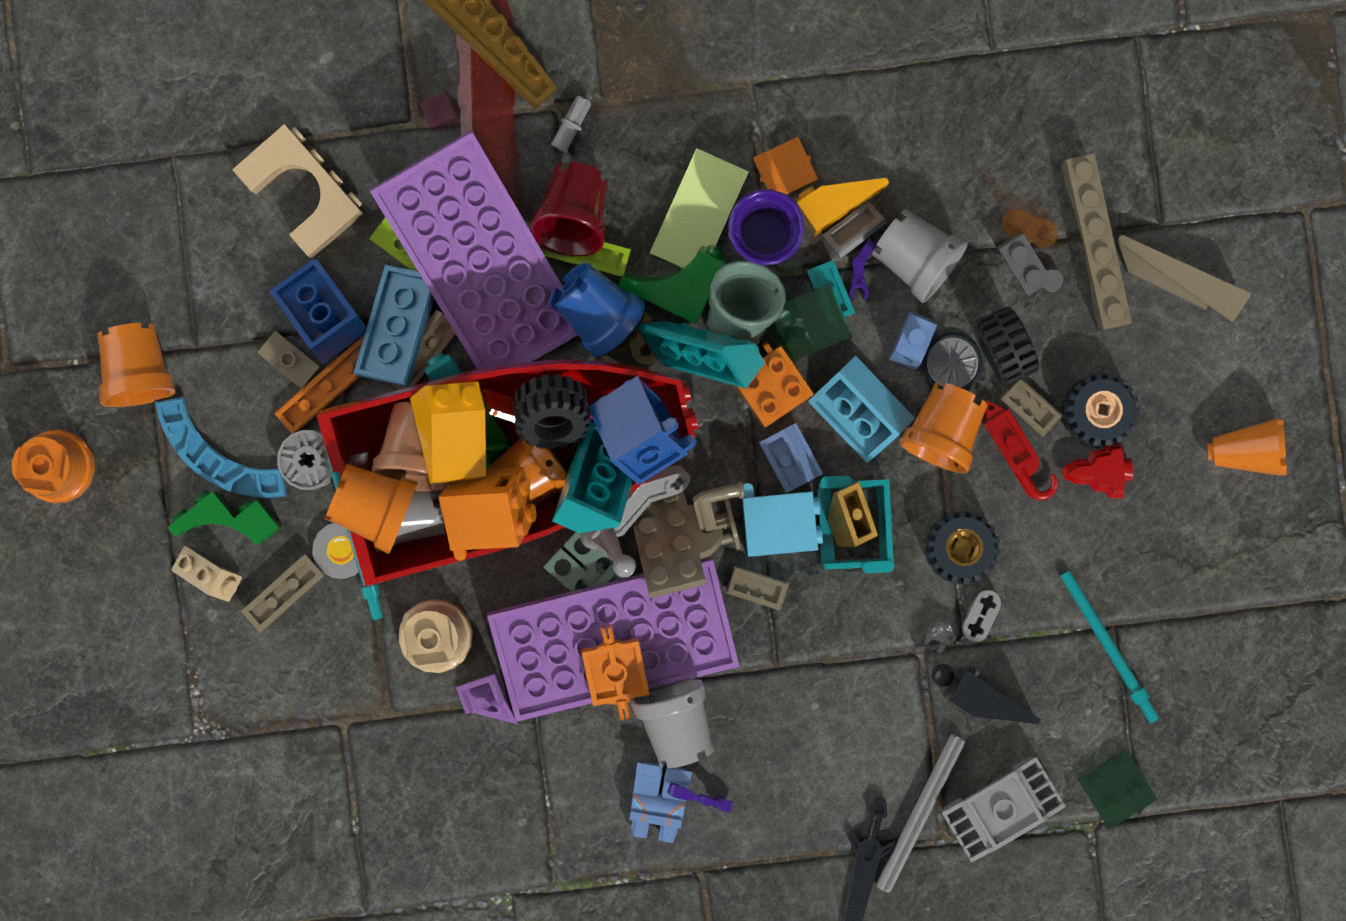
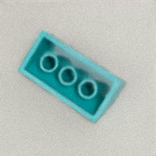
(703, 352)
(593, 488)

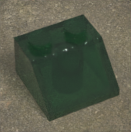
(812, 323)

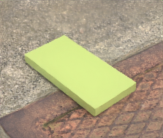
(699, 208)

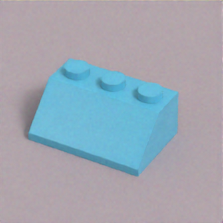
(861, 409)

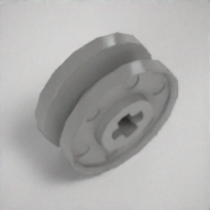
(291, 460)

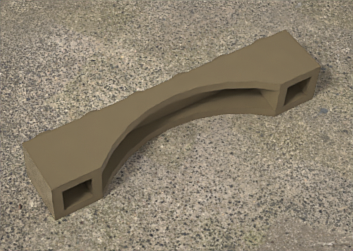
(1092, 217)

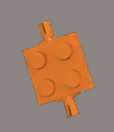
(615, 672)

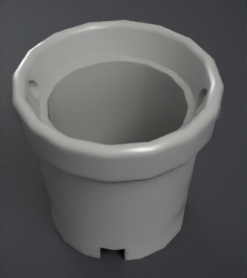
(919, 254)
(422, 518)
(676, 722)

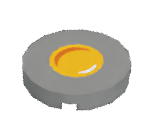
(334, 552)

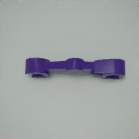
(858, 269)
(683, 793)

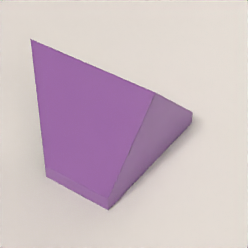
(487, 698)

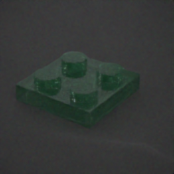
(1117, 789)

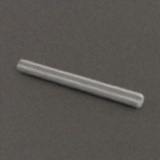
(920, 813)

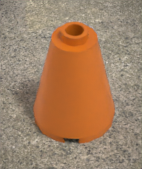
(1252, 449)

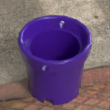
(766, 227)

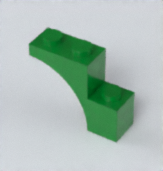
(211, 508)

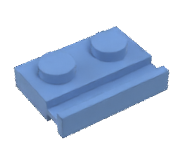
(791, 458)

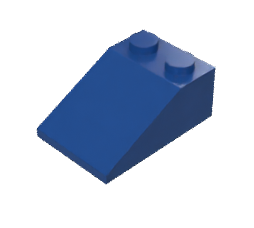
(318, 311)

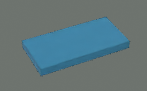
(395, 327)

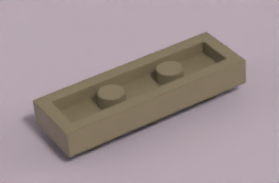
(283, 593)

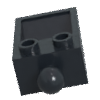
(976, 697)

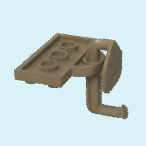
(679, 535)

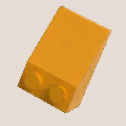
(833, 202)
(451, 431)

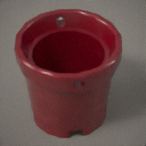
(572, 211)

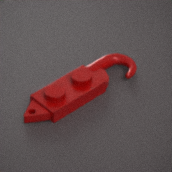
(1016, 450)

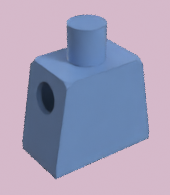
(913, 340)

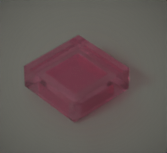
(438, 111)

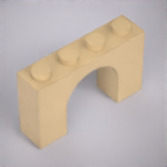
(286, 152)

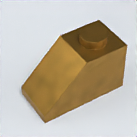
(851, 517)

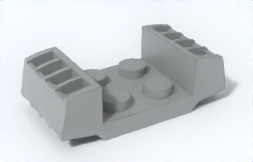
(1003, 809)

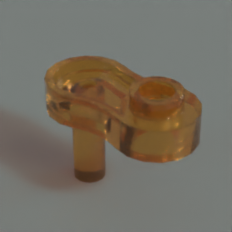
(1020, 221)

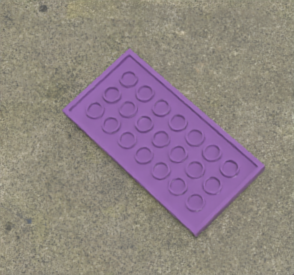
(475, 254)
(543, 639)

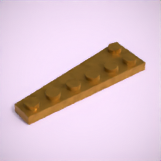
(497, 45)

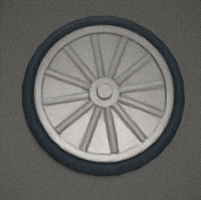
(953, 361)

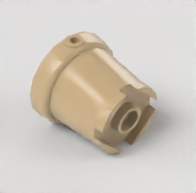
(435, 635)

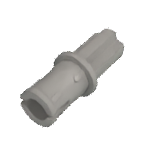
(571, 124)

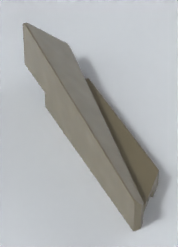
(1181, 279)

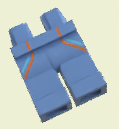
(657, 808)

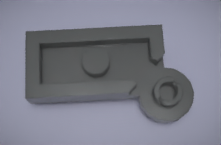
(1027, 266)

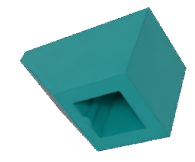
(442, 366)

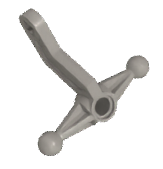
(662, 485)

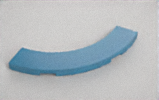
(210, 463)

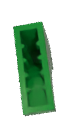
(684, 290)

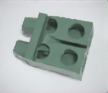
(595, 569)

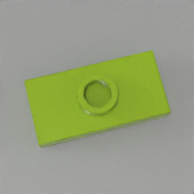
(387, 239)

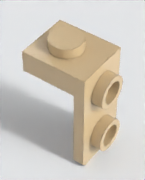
(206, 575)

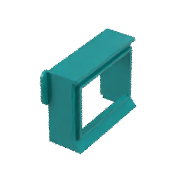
(881, 565)

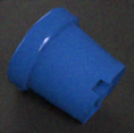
(597, 309)

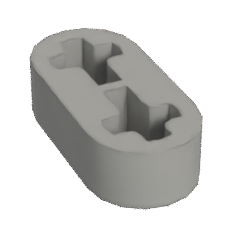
(987, 619)

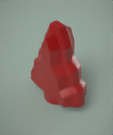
(1102, 470)

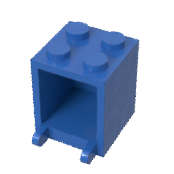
(639, 430)

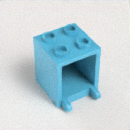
(780, 522)

